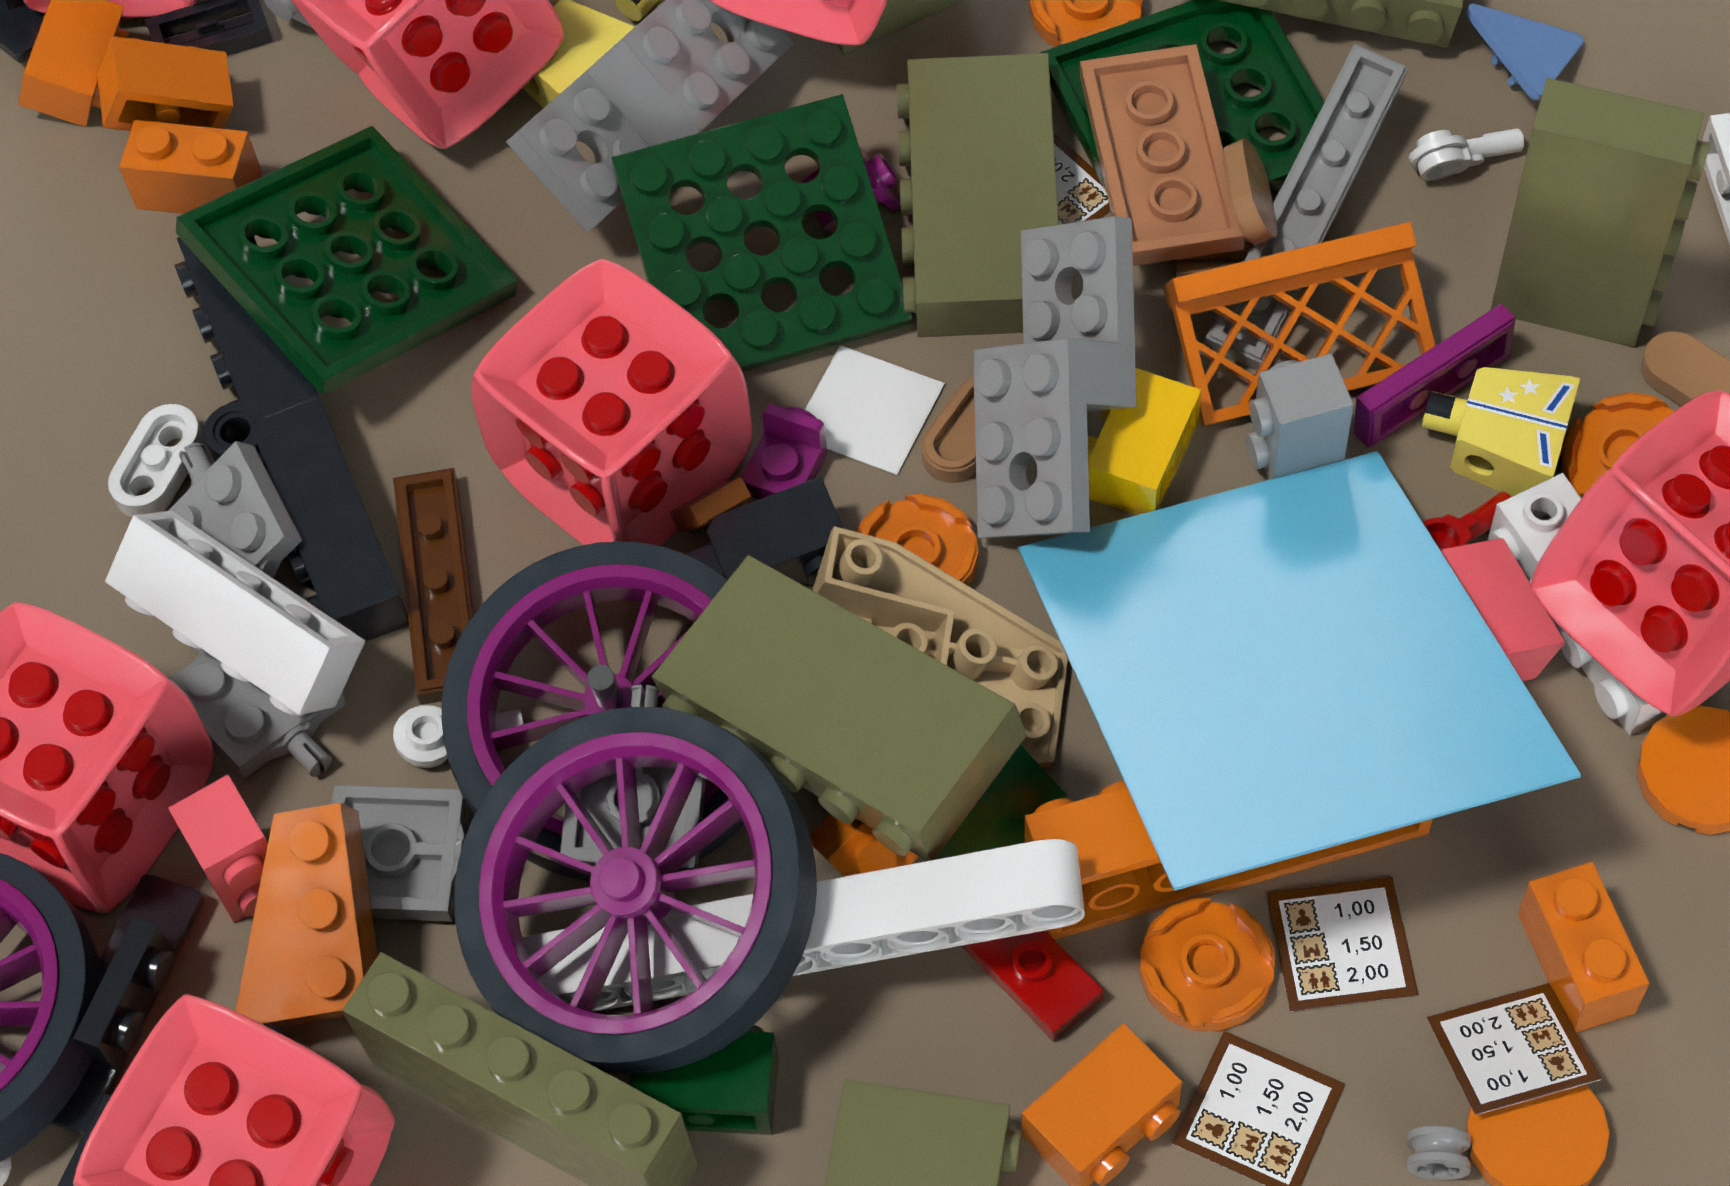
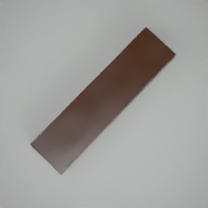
(433, 573)

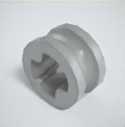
(1438, 1153)

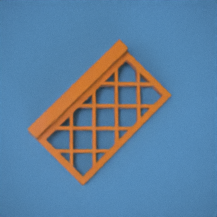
(1289, 272)

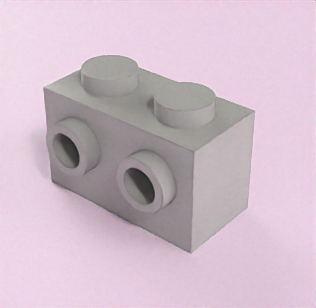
(1299, 417)

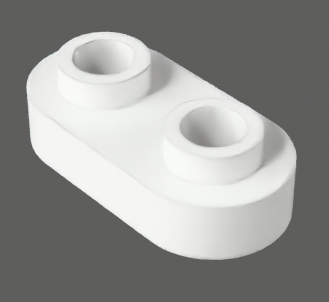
(150, 463)

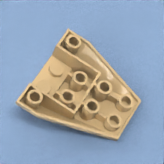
(951, 625)

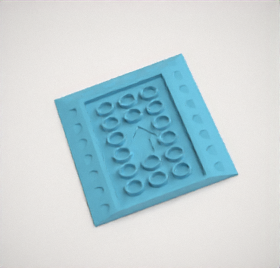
(1289, 670)

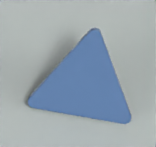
(1525, 47)

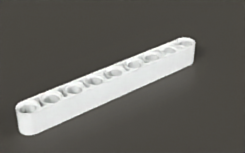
(864, 918)

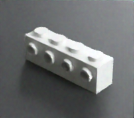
(1528, 527)
(234, 613)

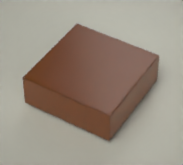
(713, 502)

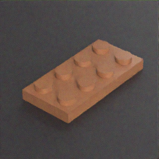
(1161, 153)

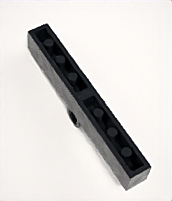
(300, 452)

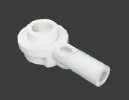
(1445, 154)
(420, 734)

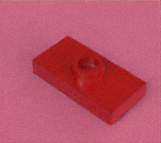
(1039, 979)

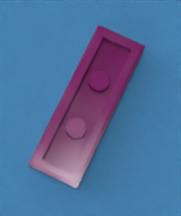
(1440, 370)

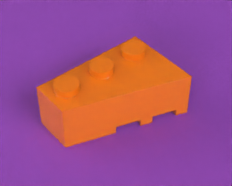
(310, 920)

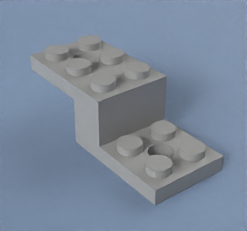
(646, 90)
(1038, 392)

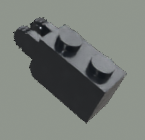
(778, 530)

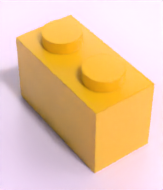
(1143, 445)

